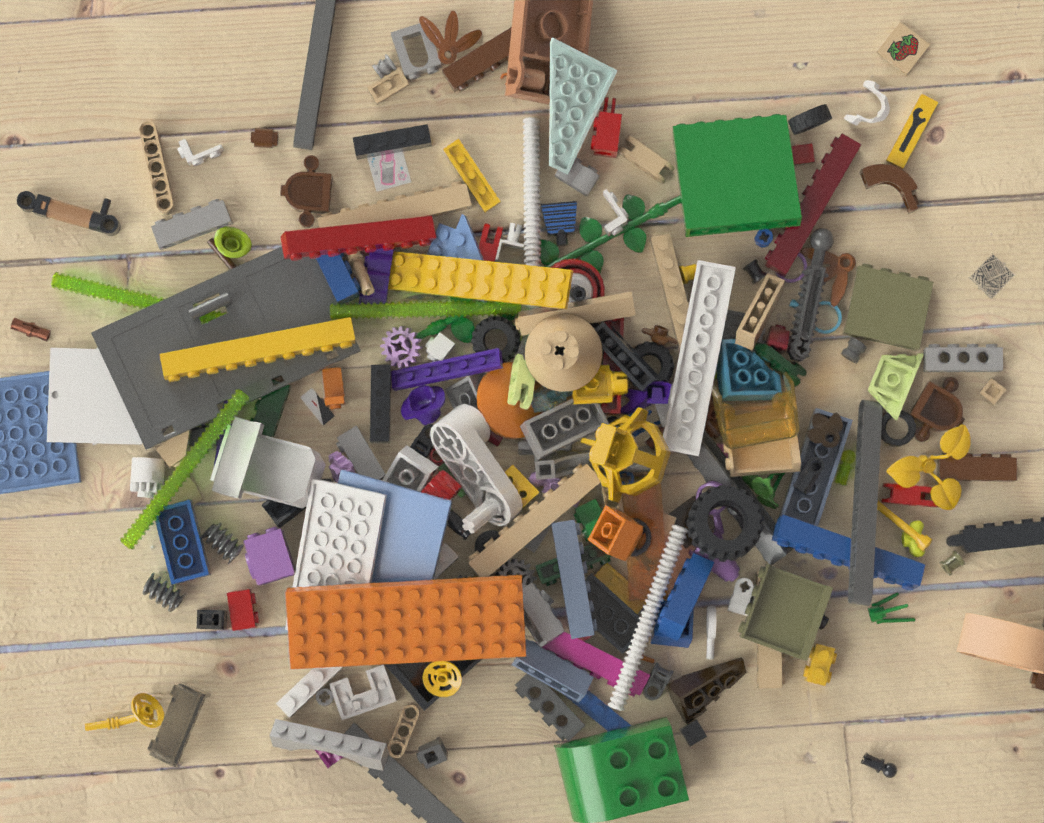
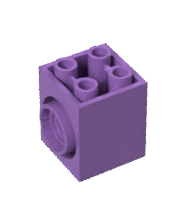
(269, 556)

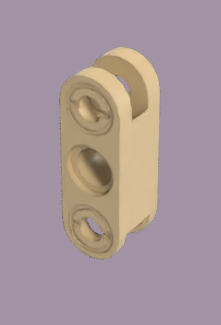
(645, 159)

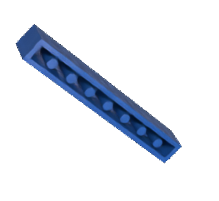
(837, 548)

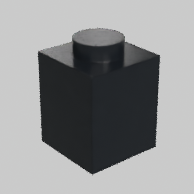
(693, 732)

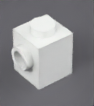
(439, 347)

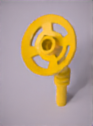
(442, 678)
(141, 715)

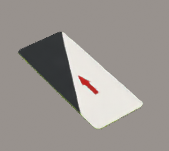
(317, 406)

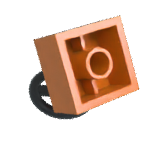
(619, 534)

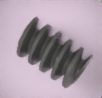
(222, 541)
(163, 593)

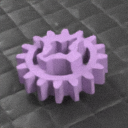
(396, 354)
(338, 463)

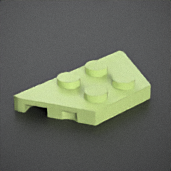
(893, 381)

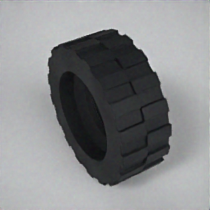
(810, 119)

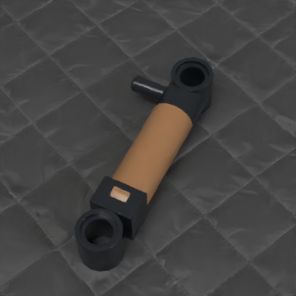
(69, 213)

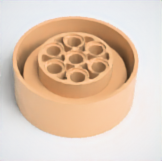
(1002, 642)

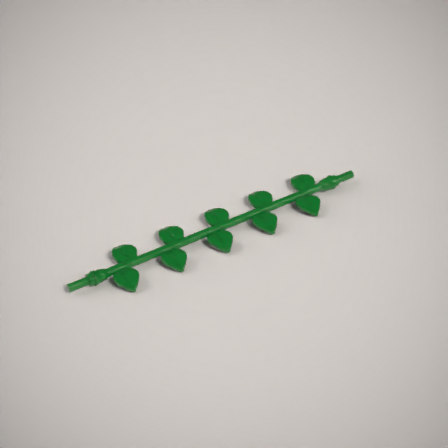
(590, 232)

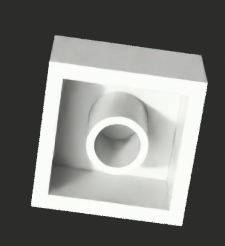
(410, 470)

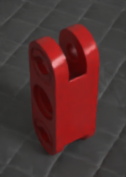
(489, 246)
(908, 496)

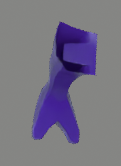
(656, 393)

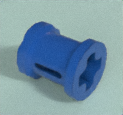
(766, 232)

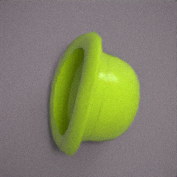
(232, 242)

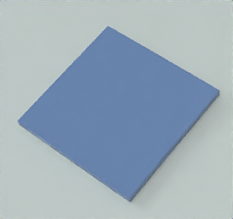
(25, 454)
(409, 531)

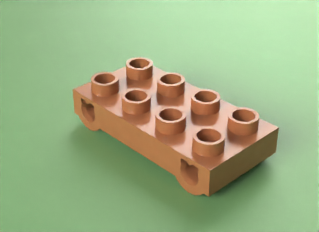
(531, 33)

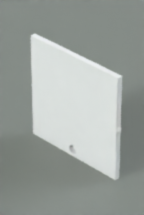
(85, 401)

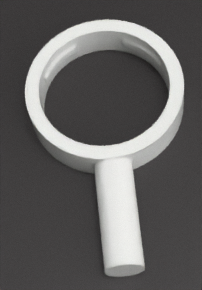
(711, 631)

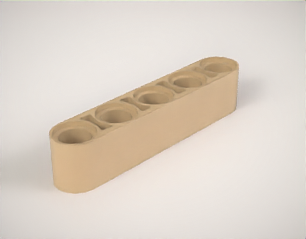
(153, 159)

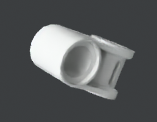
(739, 599)

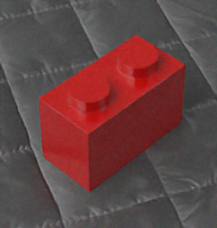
(242, 609)

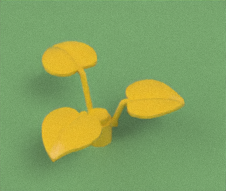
(907, 470)

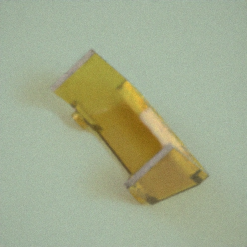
(759, 426)

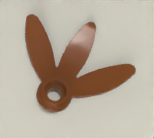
(449, 42)
(836, 268)

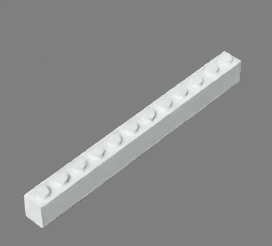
(318, 677)

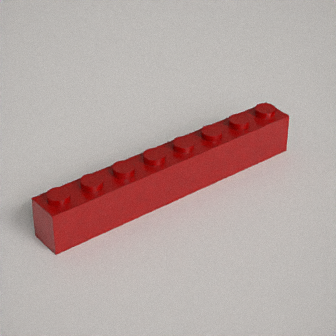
(358, 237)

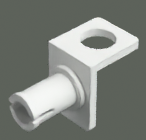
(512, 239)

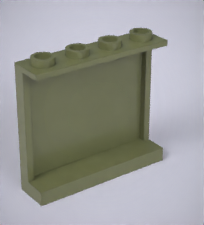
(888, 307)
(785, 612)

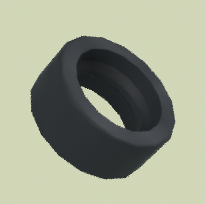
(898, 442)

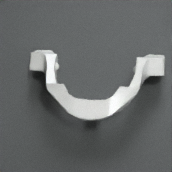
(882, 114)

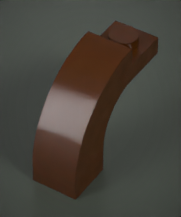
(895, 177)

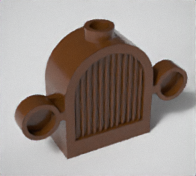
(308, 191)
(937, 409)

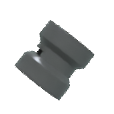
(854, 350)

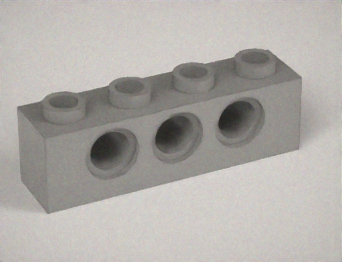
(933, 363)

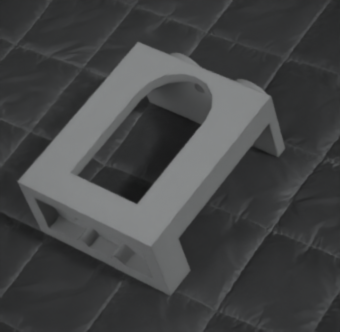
(408, 69)

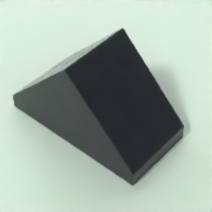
(212, 619)

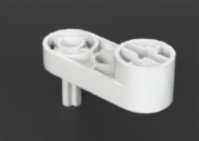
(461, 445)

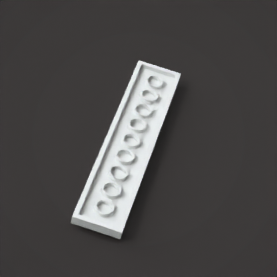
(698, 357)

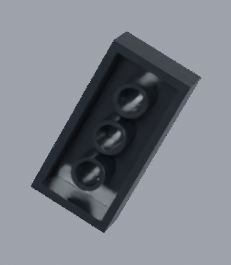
(613, 617)

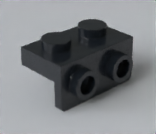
(281, 512)

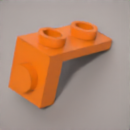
(333, 388)

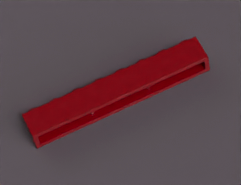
(813, 204)

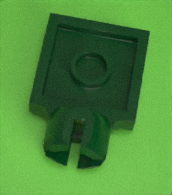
(779, 363)

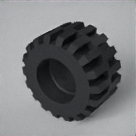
(503, 324)
(662, 354)

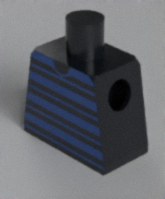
(559, 220)

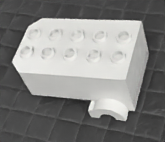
(264, 466)

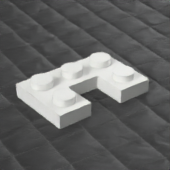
(352, 705)

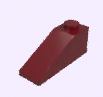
(778, 338)

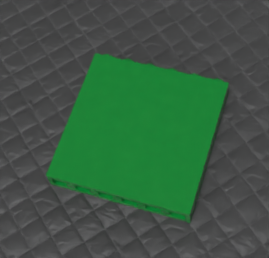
(736, 175)

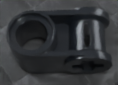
(423, 442)

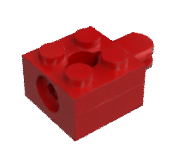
(607, 131)

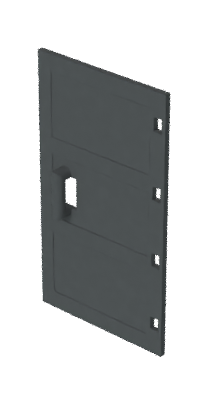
(259, 299)

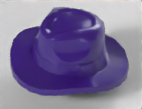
(424, 404)

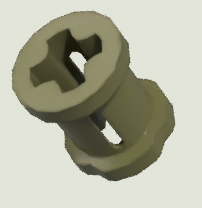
(954, 565)

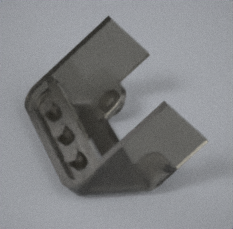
(178, 724)

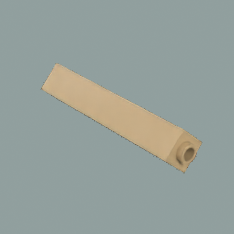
(590, 310)

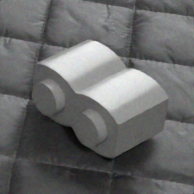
(579, 177)

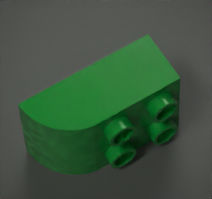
(622, 772)

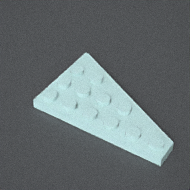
(576, 95)

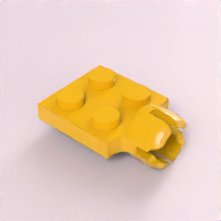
(602, 387)

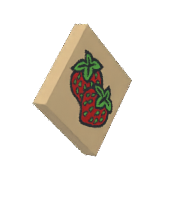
(903, 48)

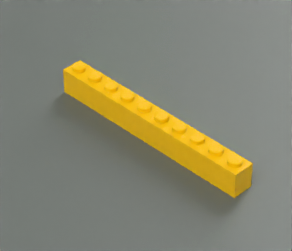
(257, 348)

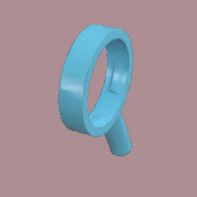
(793, 303)

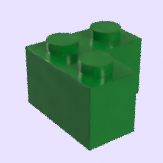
(588, 516)

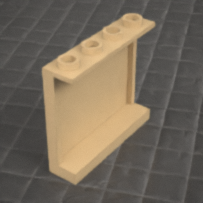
(763, 458)

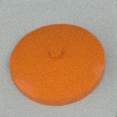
(492, 403)

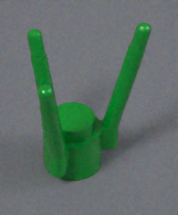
(878, 612)

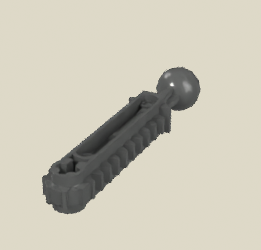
(821, 241)

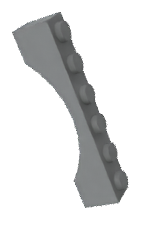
(563, 463)
(360, 750)

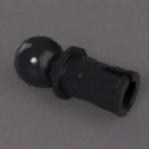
(888, 769)

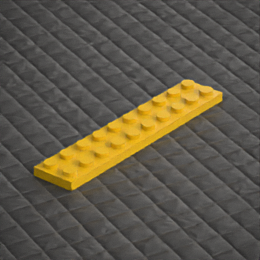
(480, 280)

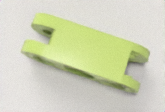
(521, 383)

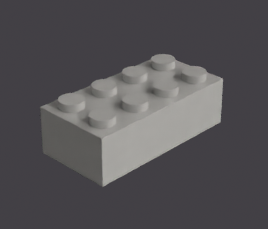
(562, 427)

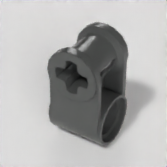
(657, 681)

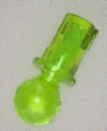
(848, 457)

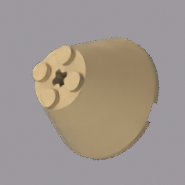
(580, 358)

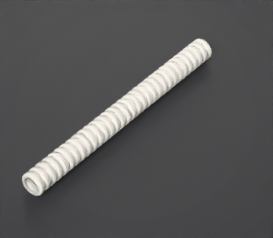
(531, 191)
(648, 617)

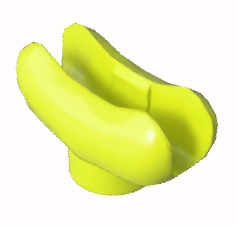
(908, 541)

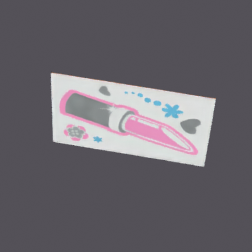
(389, 171)

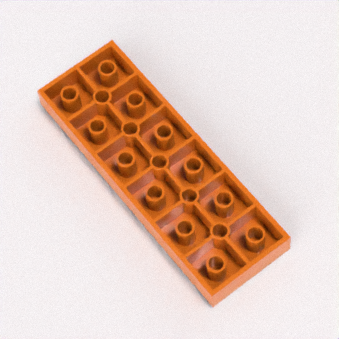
(405, 622)

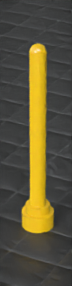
(922, 541)

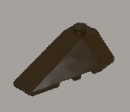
(698, 689)

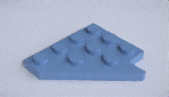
(456, 242)

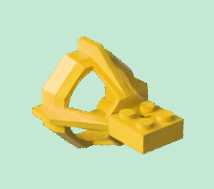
(617, 450)

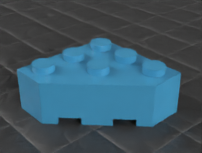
(744, 374)

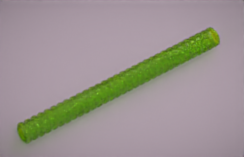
(113, 293)
(422, 309)
(184, 469)

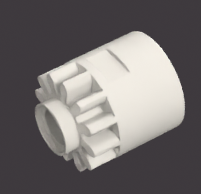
(147, 476)

